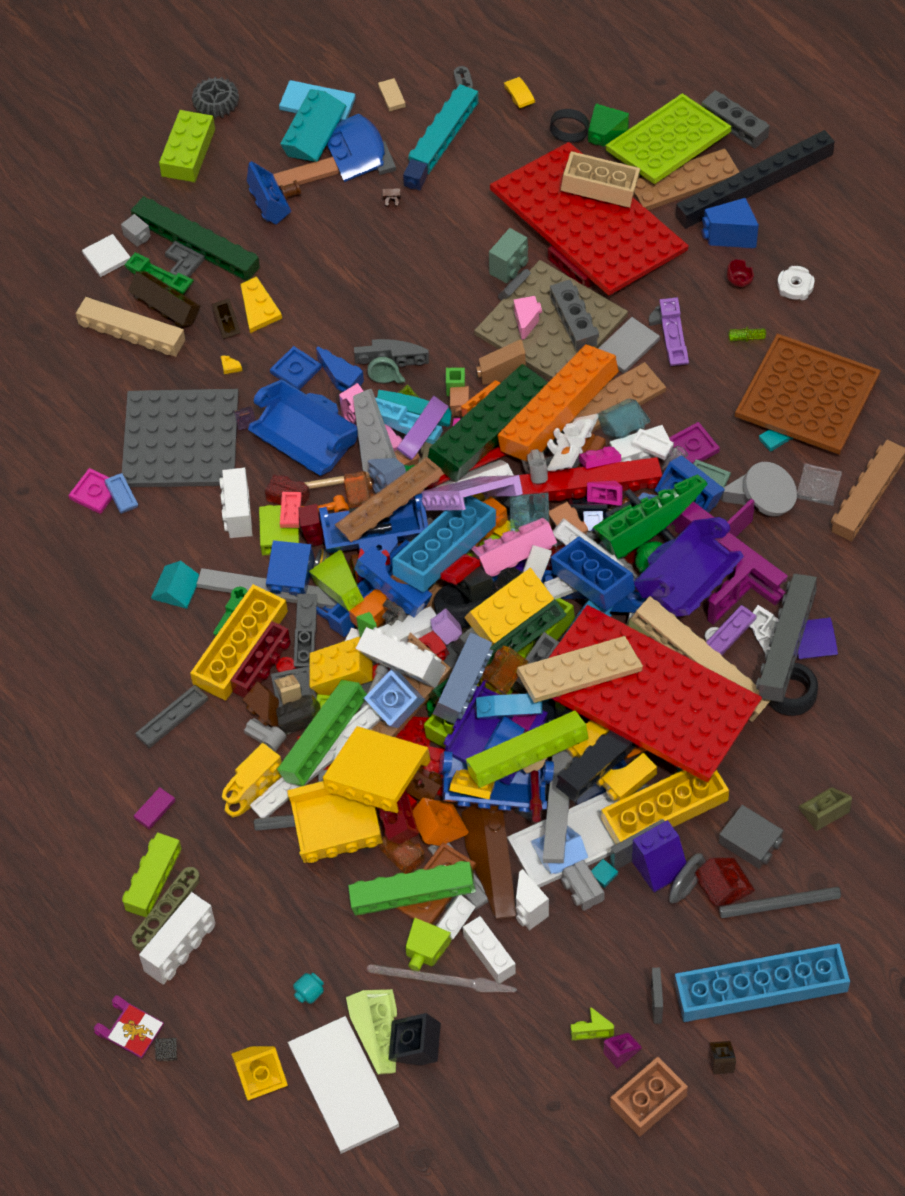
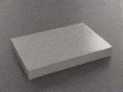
(630, 343)

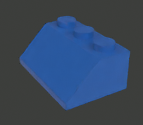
(267, 193)
(682, 469)

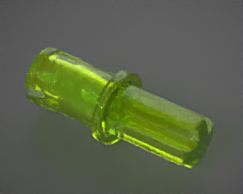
(746, 334)

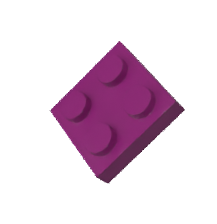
(696, 443)

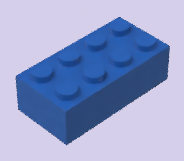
(592, 573)

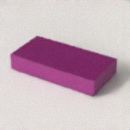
(154, 808)

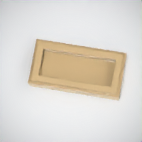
(391, 94)

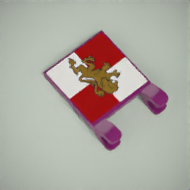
(132, 1030)

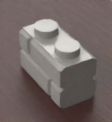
(583, 885)

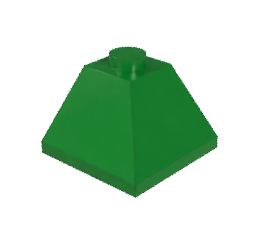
(607, 125)

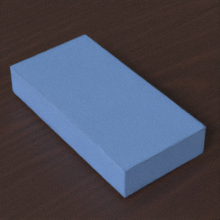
(121, 493)

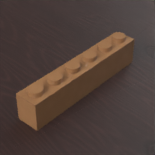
(868, 490)

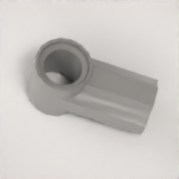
(537, 466)
(271, 737)

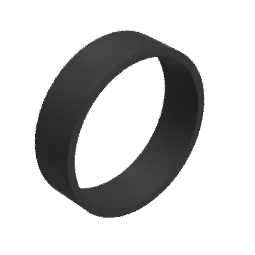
(569, 137)

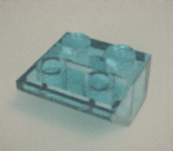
(623, 418)
(527, 509)

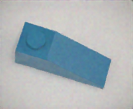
(507, 705)

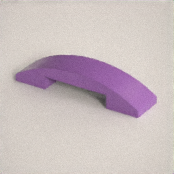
(673, 332)
(422, 427)

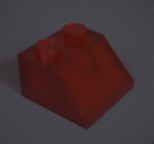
(724, 881)

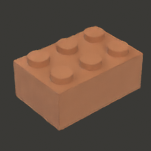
(648, 1096)

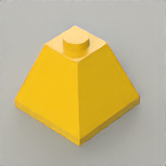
(259, 1070)

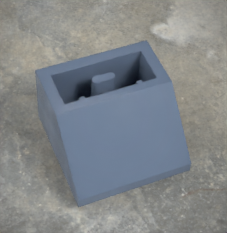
(384, 472)

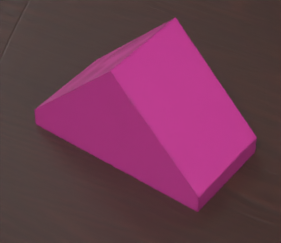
(604, 492)

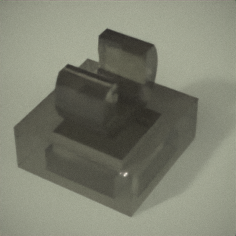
(393, 612)

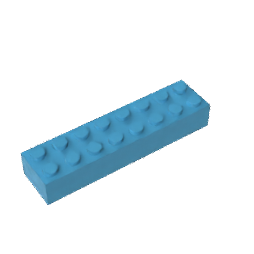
(761, 982)

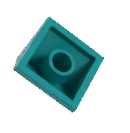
(176, 585)

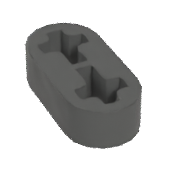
(463, 81)

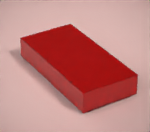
(460, 569)

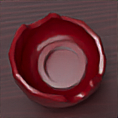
(739, 274)

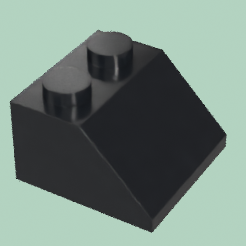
(415, 1040)

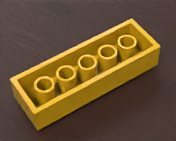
(237, 640)
(670, 799)

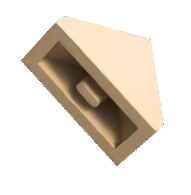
(288, 689)

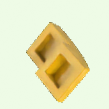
(520, 93)

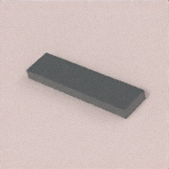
(171, 716)

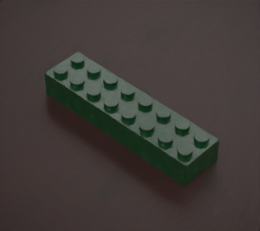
(479, 429)

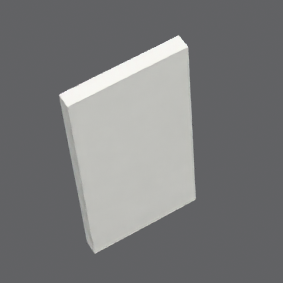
(584, 820)
(343, 1084)

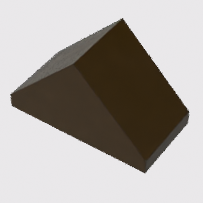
(225, 318)
(722, 1057)

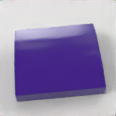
(818, 640)

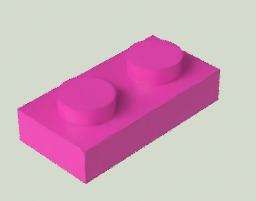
(599, 457)

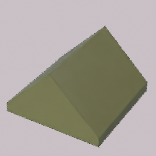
(826, 807)

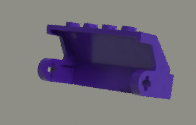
(688, 567)

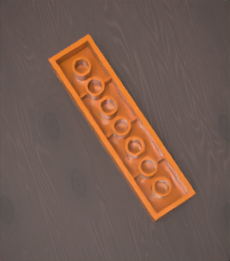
(558, 402)

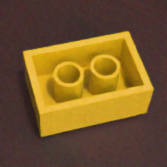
(338, 663)

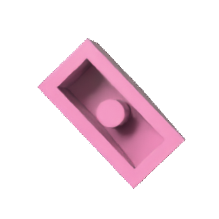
(526, 314)

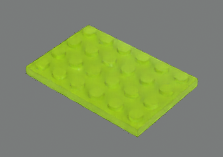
(668, 138)

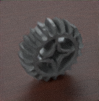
(215, 97)

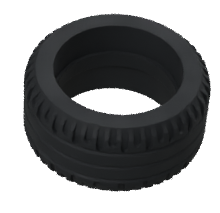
(449, 597)
(803, 704)

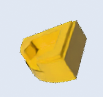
(230, 365)

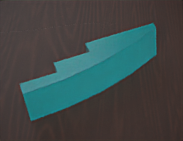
(413, 404)

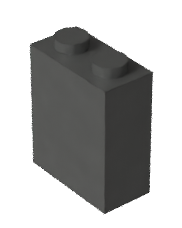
(751, 837)

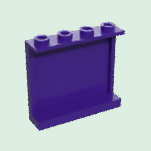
(473, 733)

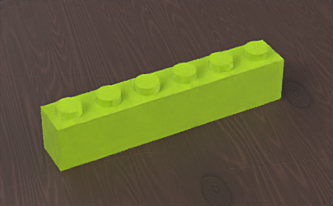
(527, 749)

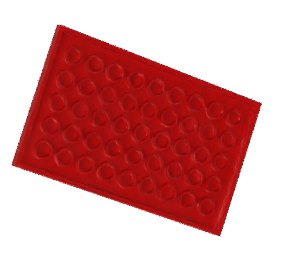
(599, 237)
(668, 706)

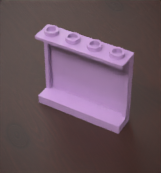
(451, 496)

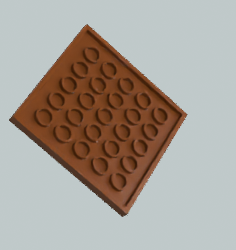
(808, 393)

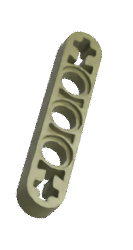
(167, 899)

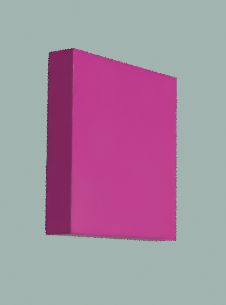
(91, 491)

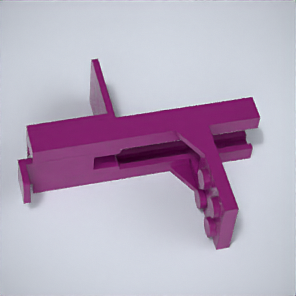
(749, 573)

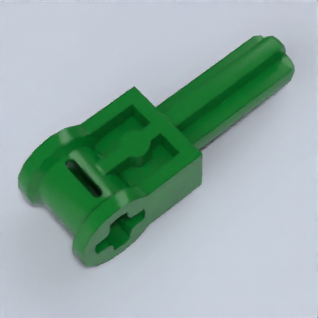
(236, 596)

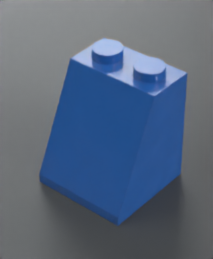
(731, 225)
(289, 567)

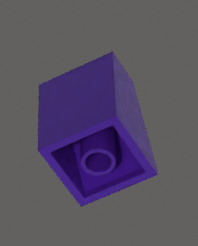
(658, 855)

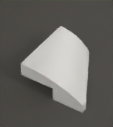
(763, 626)

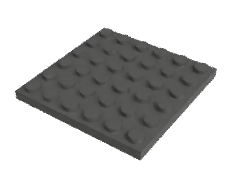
(179, 437)

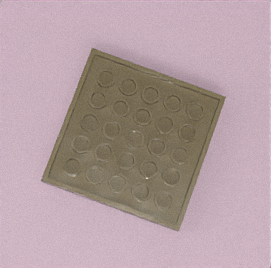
(548, 344)

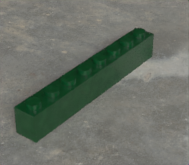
(204, 241)
(519, 637)

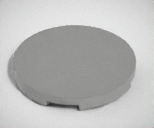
(770, 488)

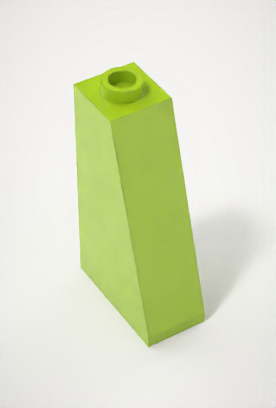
(337, 580)

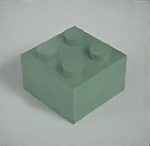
(508, 255)

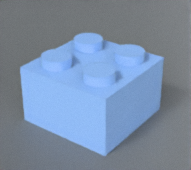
(394, 698)

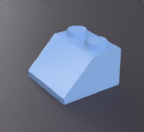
(574, 851)

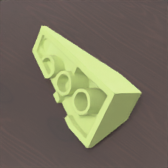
(372, 1018)

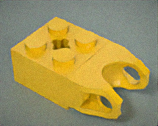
(252, 779)

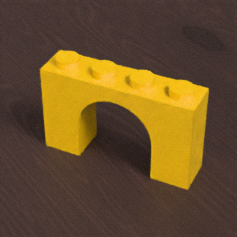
(618, 782)

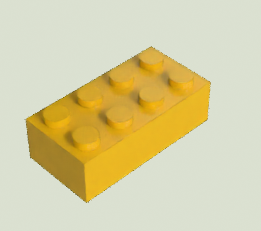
(509, 607)

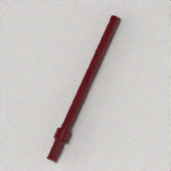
(535, 802)

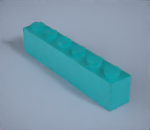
(445, 126)

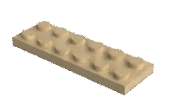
(579, 669)

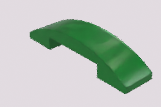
(140, 263)

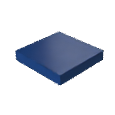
(296, 368)

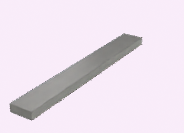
(228, 581)
(557, 814)

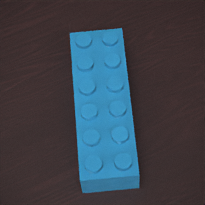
(443, 543)

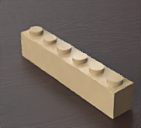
(130, 326)

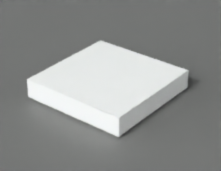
(106, 255)

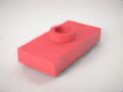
(289, 510)

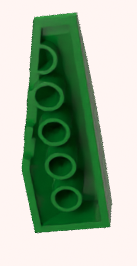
(638, 524)

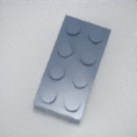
(463, 678)

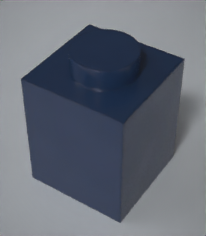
(415, 174)

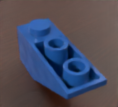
(339, 371)

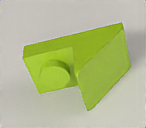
(598, 1028)

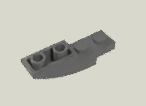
(400, 352)
(305, 629)

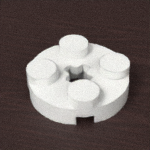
(800, 291)

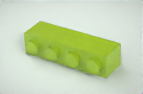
(152, 874)

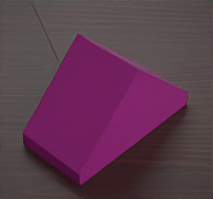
(620, 1049)

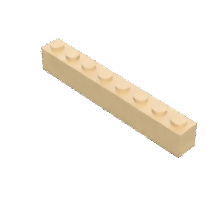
(672, 633)

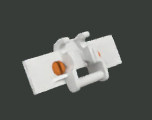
(571, 442)

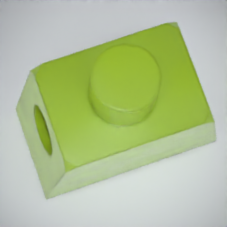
(426, 944)

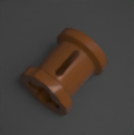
(290, 189)

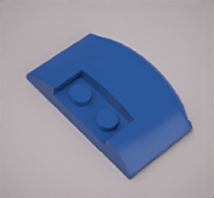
(356, 147)

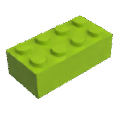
(187, 146)

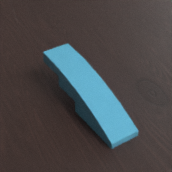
(401, 420)

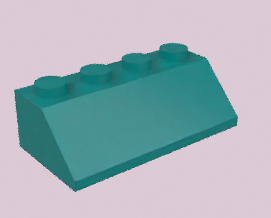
(313, 126)

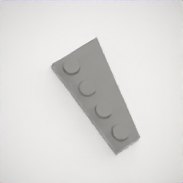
(371, 429)

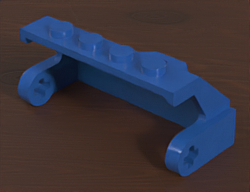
(303, 426)
(405, 521)
(503, 795)

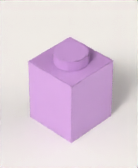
(446, 626)

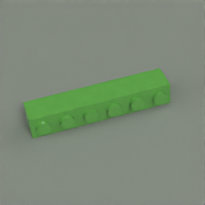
(322, 732)
(412, 888)

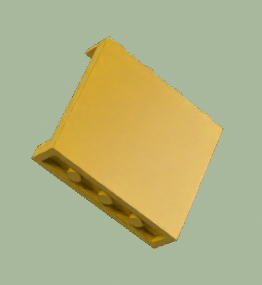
(374, 768)
(331, 823)

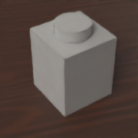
(136, 230)

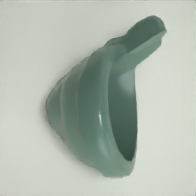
(384, 371)

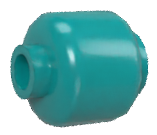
(308, 988)

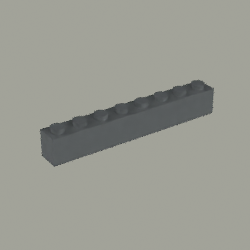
(787, 637)

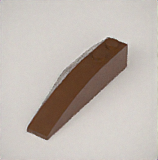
(489, 850)

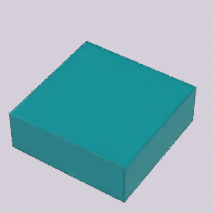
(604, 873)

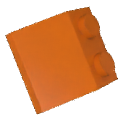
(438, 822)

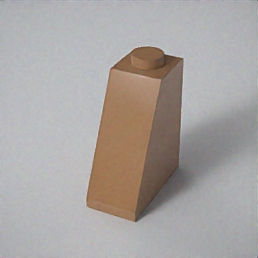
(501, 363)

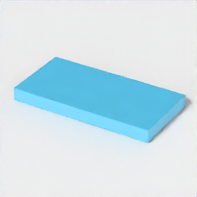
(297, 91)

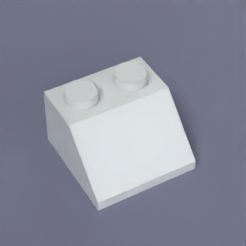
(531, 902)

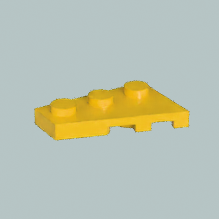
(258, 305)

